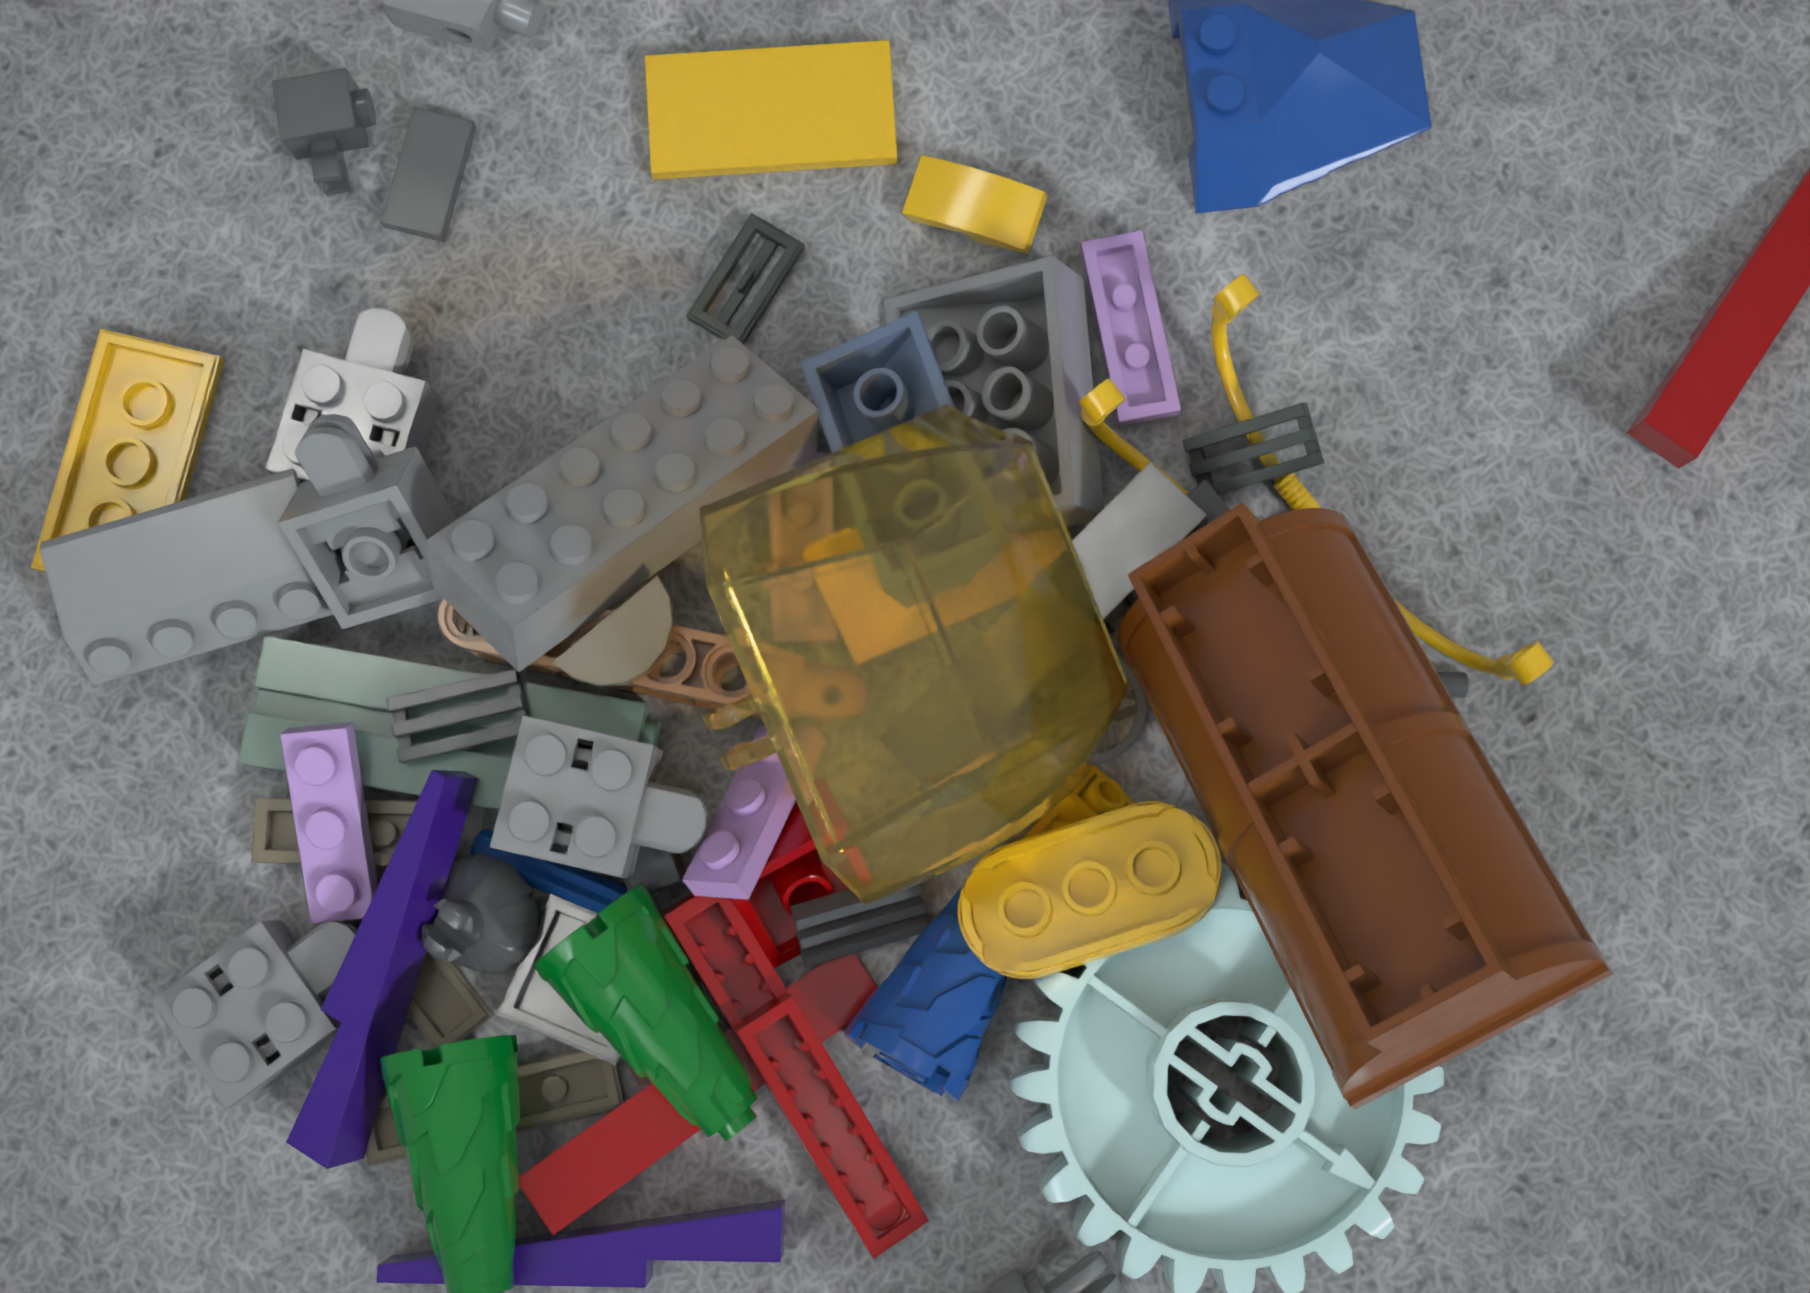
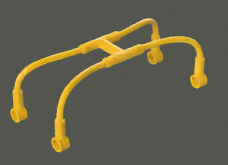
(1522, 665)

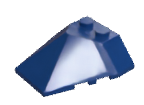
(1293, 91)

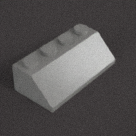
(180, 579)

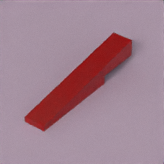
(1731, 337)
(796, 1070)
(650, 1127)

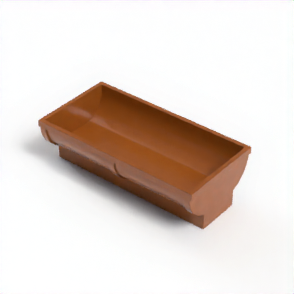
(1350, 797)

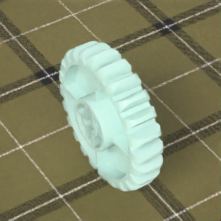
(1155, 1178)

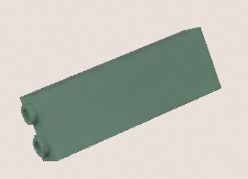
(328, 685)

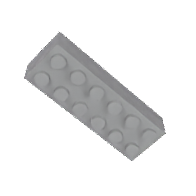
(618, 501)

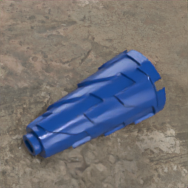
(932, 1009)

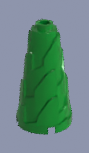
(634, 988)
(458, 1129)

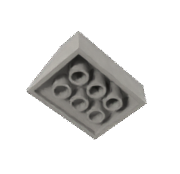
(1021, 363)

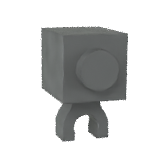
(323, 118)

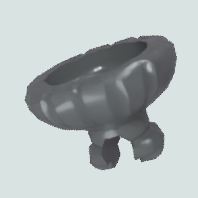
(483, 916)

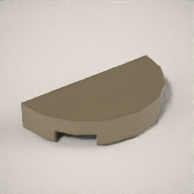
(625, 642)

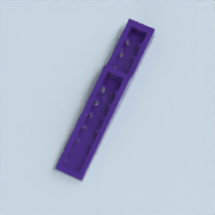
(381, 976)
(623, 1251)

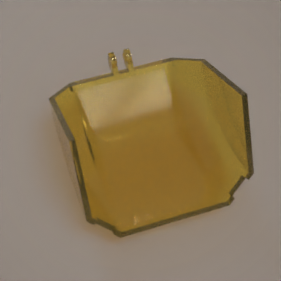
(912, 645)

